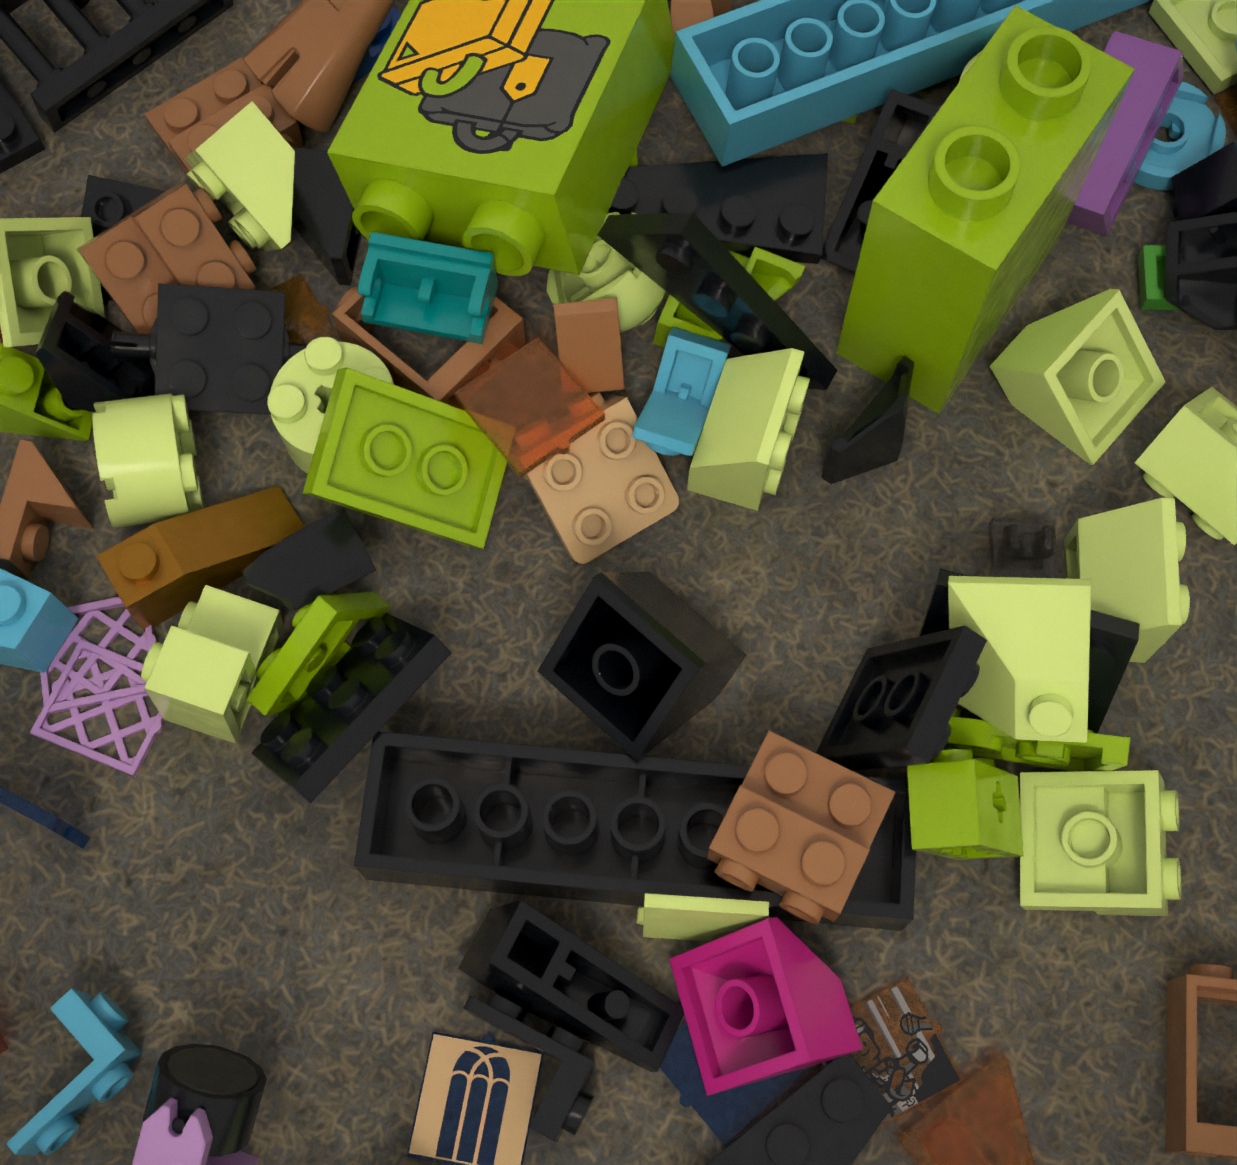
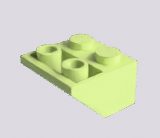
(253, 176)
(749, 428)
(1133, 568)

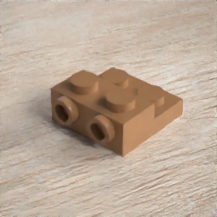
(206, 106)
(165, 244)
(799, 829)

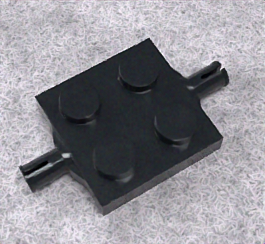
(214, 346)

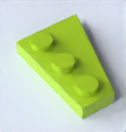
(987, 741)

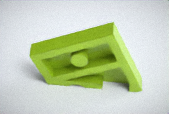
(311, 647)

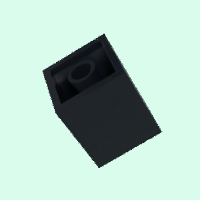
(638, 659)

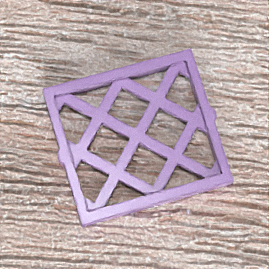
(91, 611)
(151, 725)

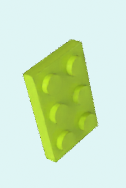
(405, 460)

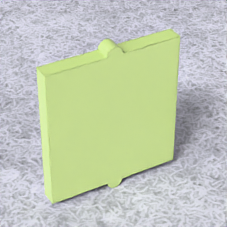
(697, 916)

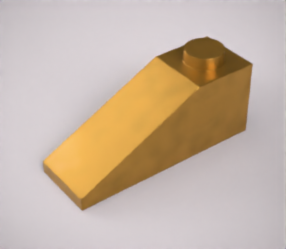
(176, 557)

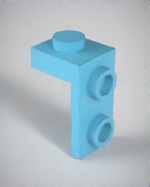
(681, 393)
(98, 1028)

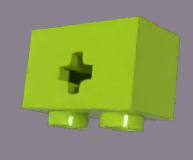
(964, 808)

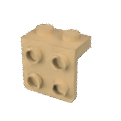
(603, 485)

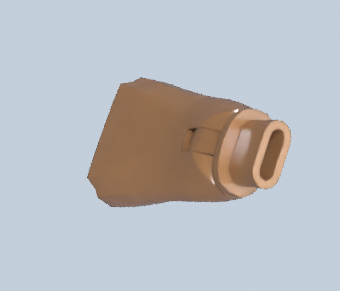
(317, 55)

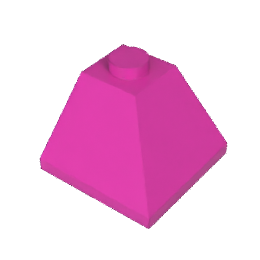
(761, 1006)

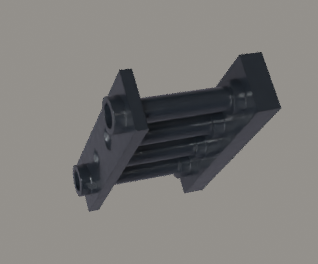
(106, 59)

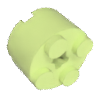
(304, 388)
(147, 458)

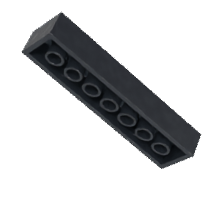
(584, 827)

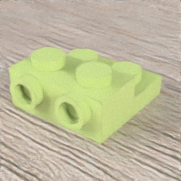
(1098, 842)

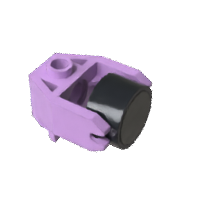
(201, 1108)

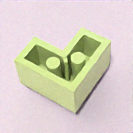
(212, 662)

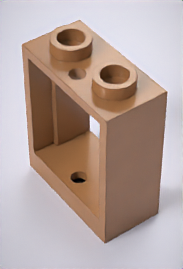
(503, 337)
(1183, 1132)

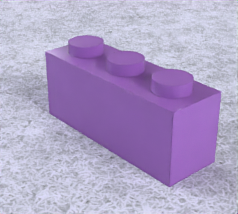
(1132, 130)

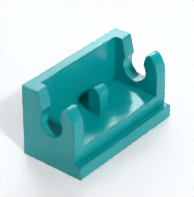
(428, 287)

